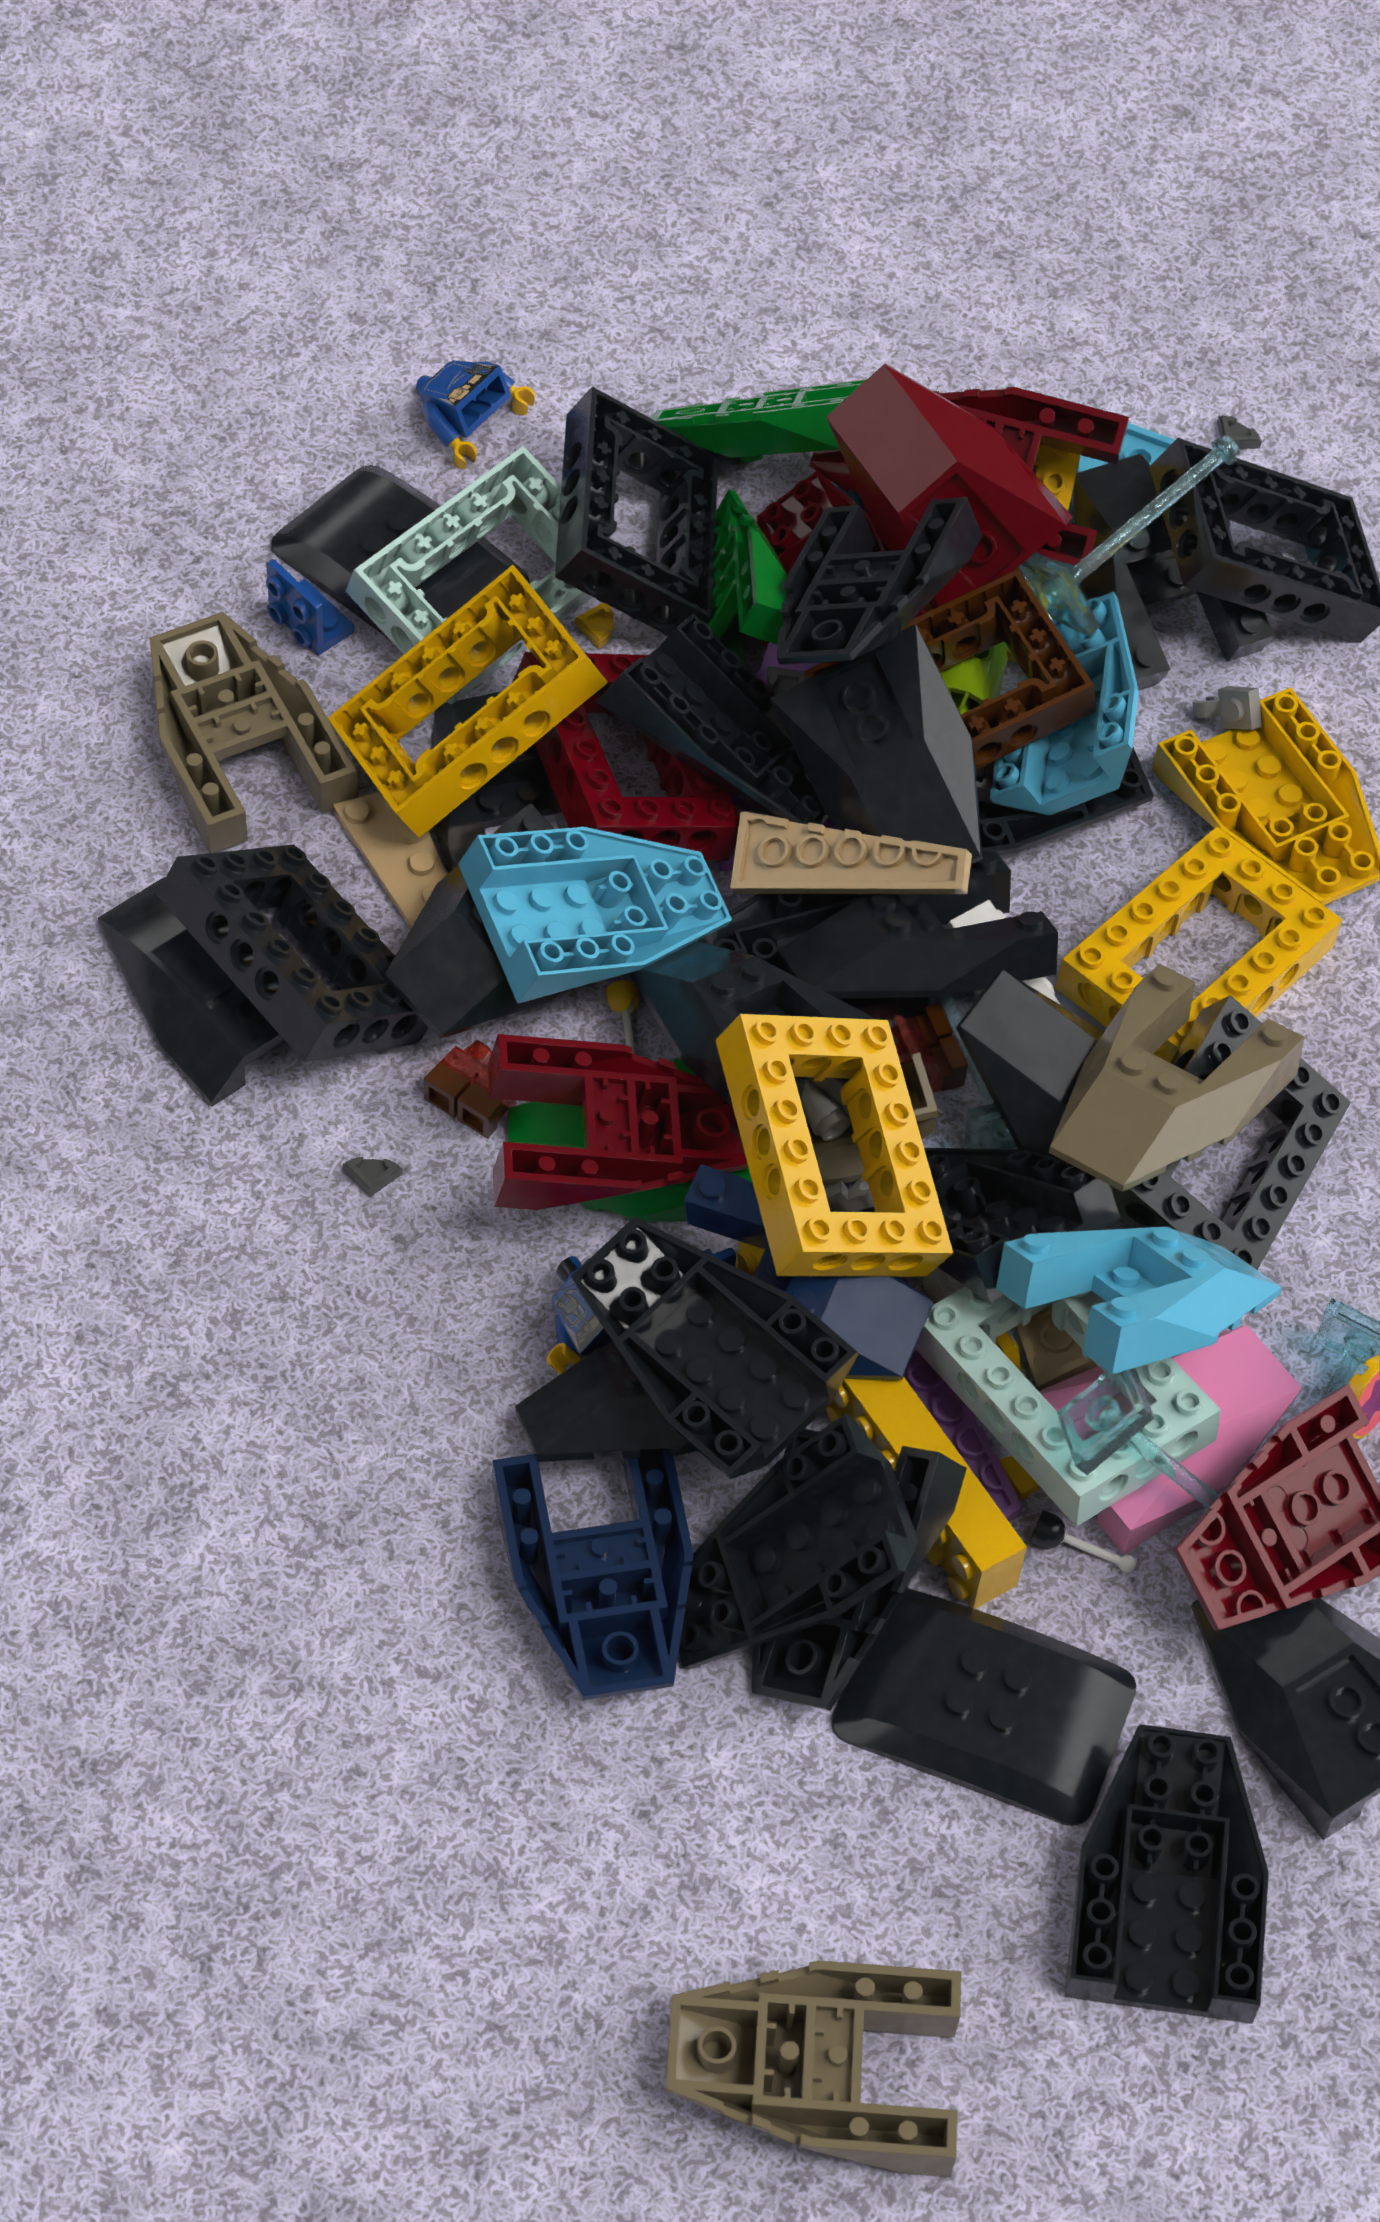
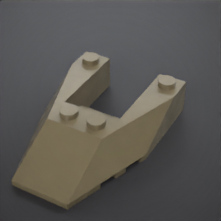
(229, 696)
(1143, 1113)
(790, 2058)

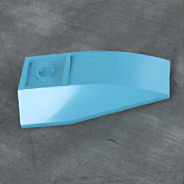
(1092, 752)

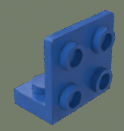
(304, 611)

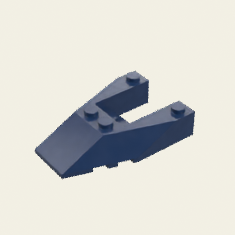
(871, 1313)
(603, 1592)

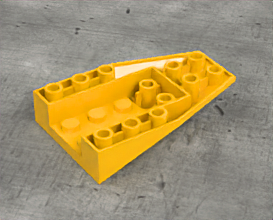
(1280, 796)

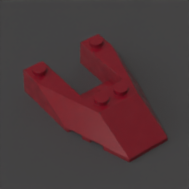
(1036, 419)
(640, 1122)

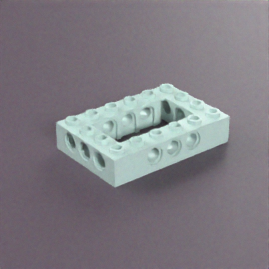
(388, 579)
(963, 1351)

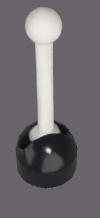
(1052, 1532)

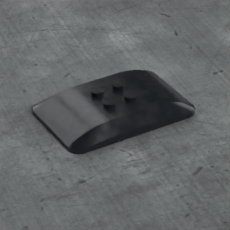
(363, 518)
(988, 1707)

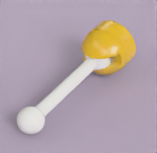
(624, 999)

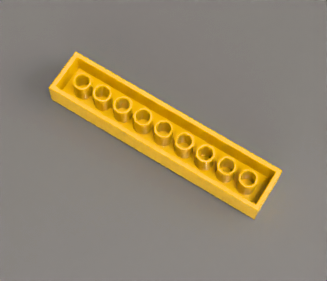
(978, 1541)

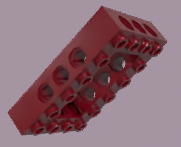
(692, 817)

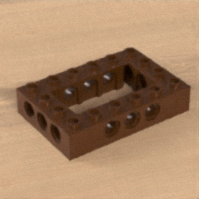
(1010, 613)

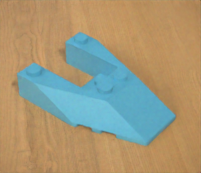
(1159, 1286)

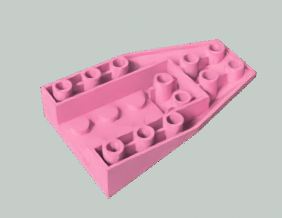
(1252, 1398)

